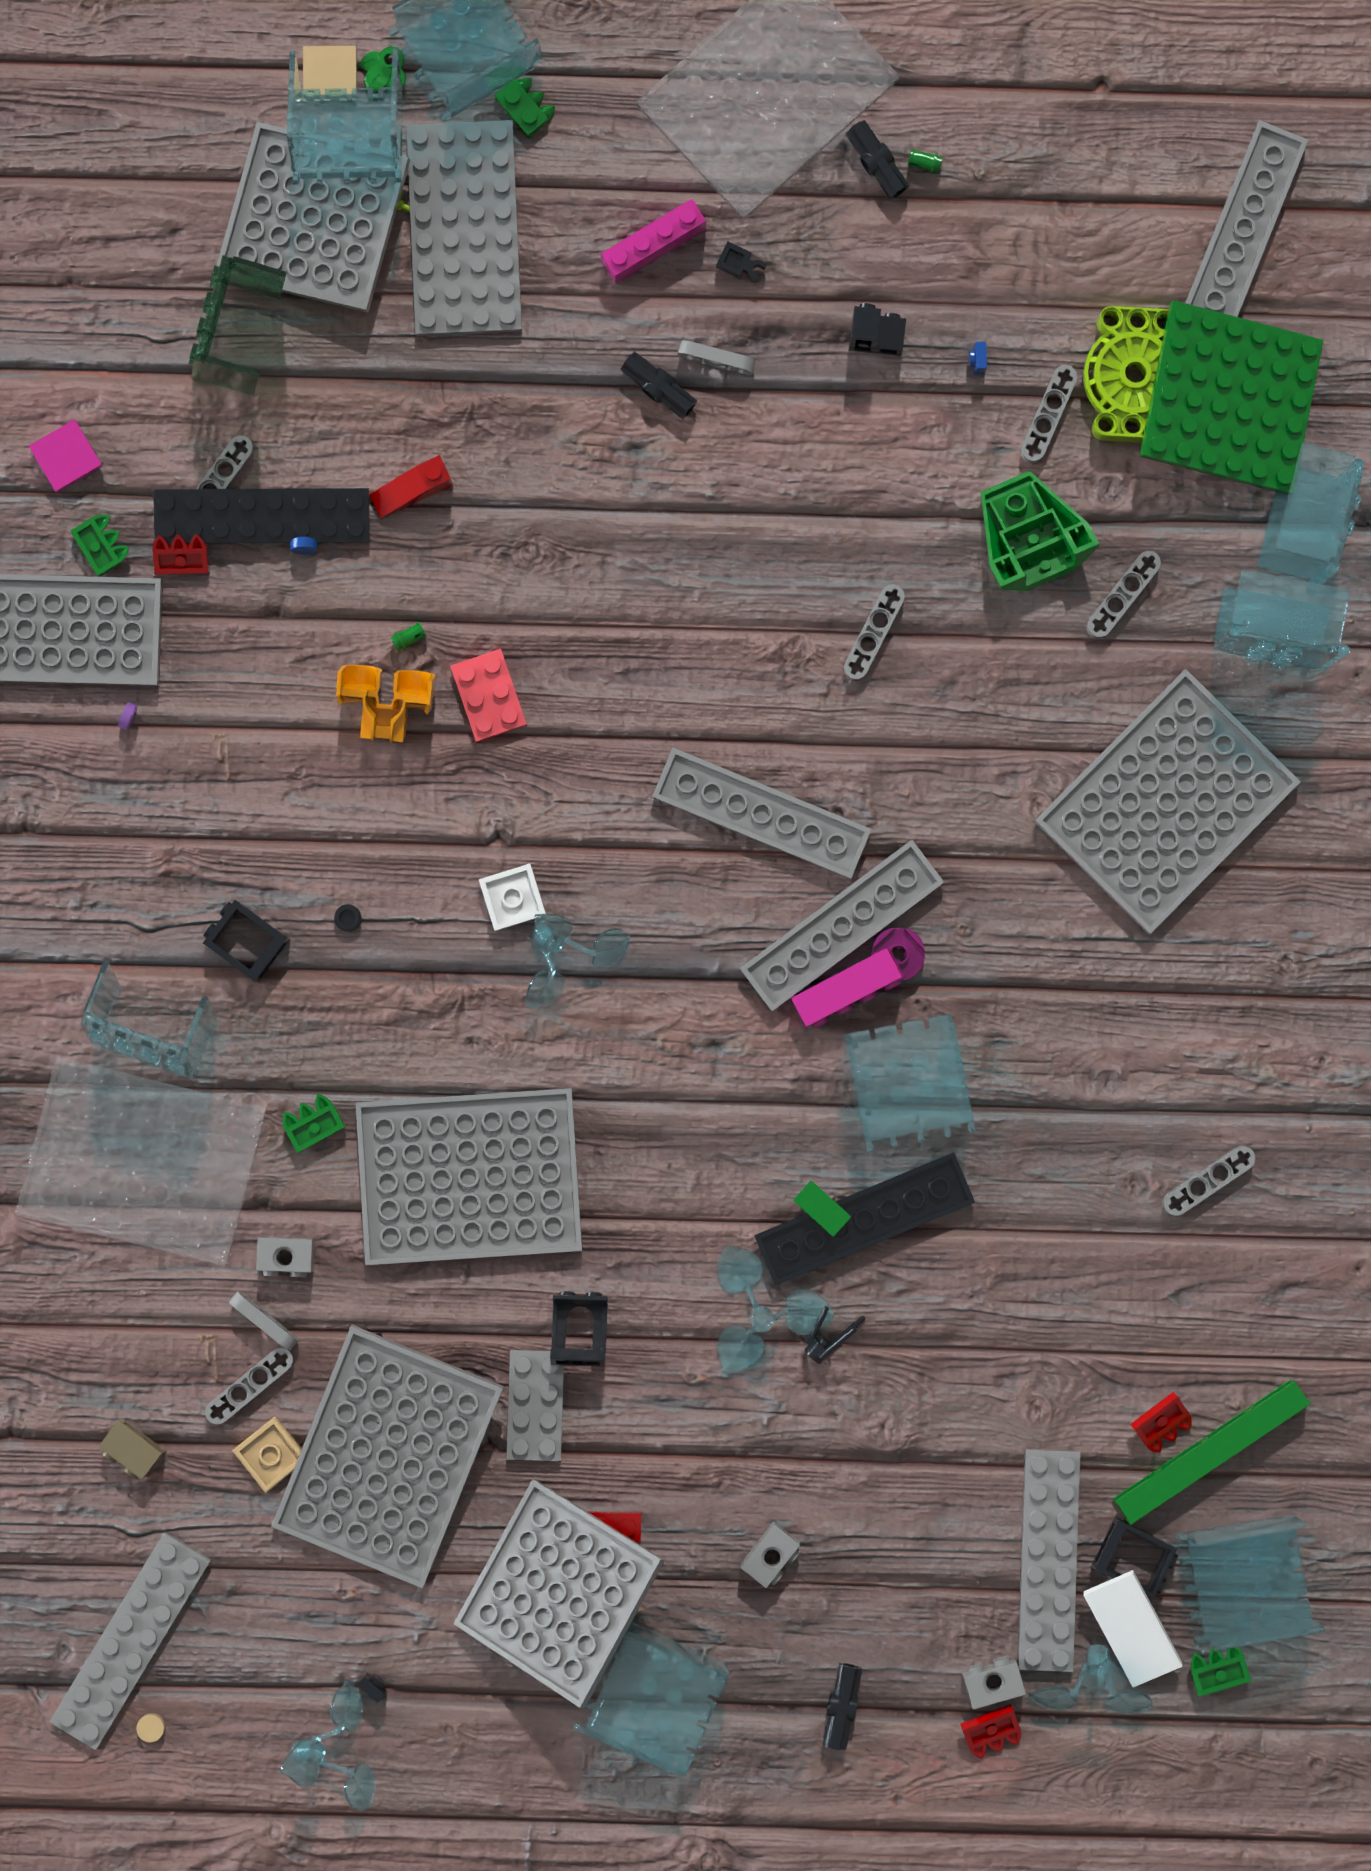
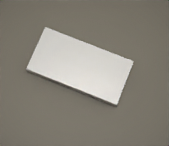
(1133, 1628)

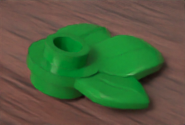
(379, 72)

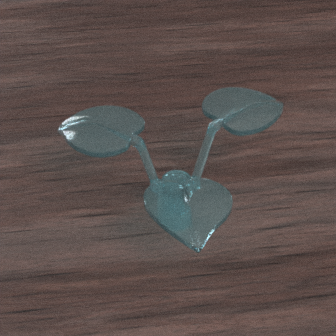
(548, 937)
(740, 1347)
(1096, 1673)
(307, 1754)

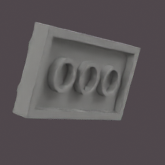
(534, 1407)

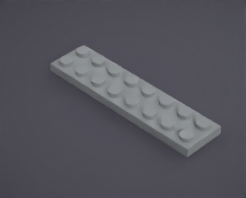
(1247, 220)
(761, 813)
(841, 925)
(1049, 1560)
(130, 1640)

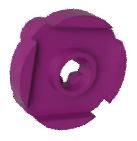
(910, 942)

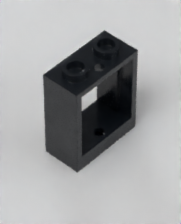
(266, 958)
(1110, 1543)

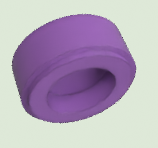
(128, 716)

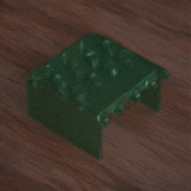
(240, 274)

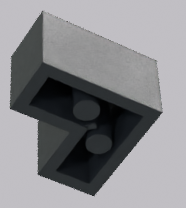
(875, 332)

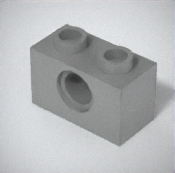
(268, 1256)
(773, 1539)
(1008, 1687)

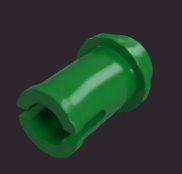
(925, 161)
(408, 637)

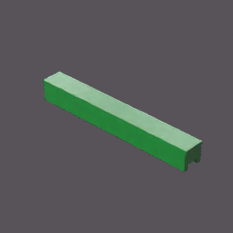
(1211, 1451)

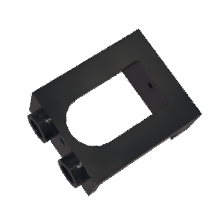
(579, 1357)

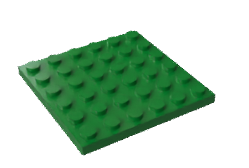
(1231, 397)

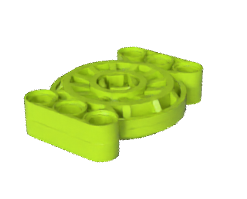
(1121, 348)

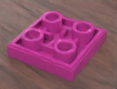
(65, 456)

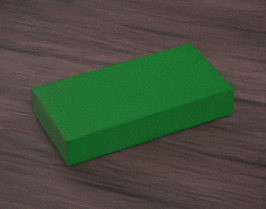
(822, 1208)

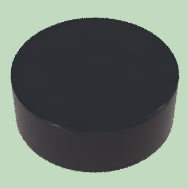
(347, 918)

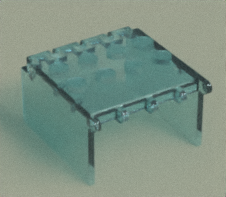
(464, 48)
(343, 131)
(1314, 519)
(1282, 621)
(149, 1050)
(907, 1080)
(1248, 1583)
(655, 1699)

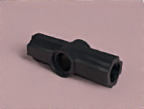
(877, 159)
(658, 385)
(842, 1706)

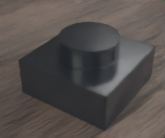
(373, 1686)

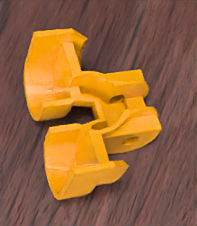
(380, 720)

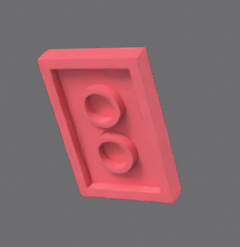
(488, 695)

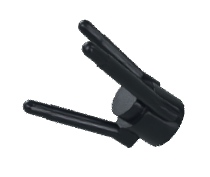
(821, 1347)

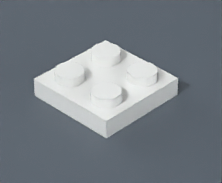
(512, 897)

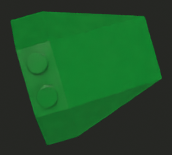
(1032, 533)

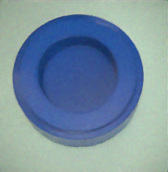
(303, 545)

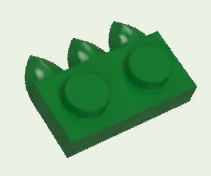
(524, 107)
(98, 544)
(313, 1125)
(1219, 1672)

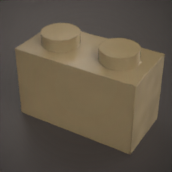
(131, 1449)

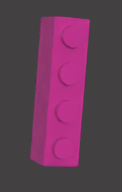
(653, 241)
(847, 987)

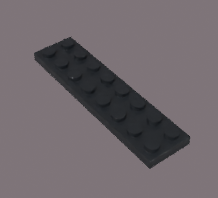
(263, 515)
(875, 1216)

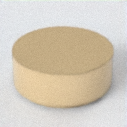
(150, 1727)

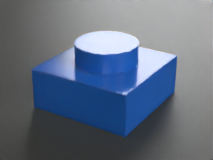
(978, 358)

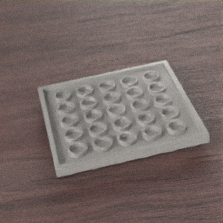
(321, 235)
(559, 1593)

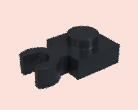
(736, 260)

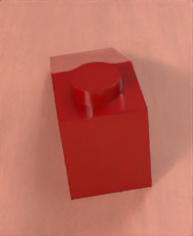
(411, 487)

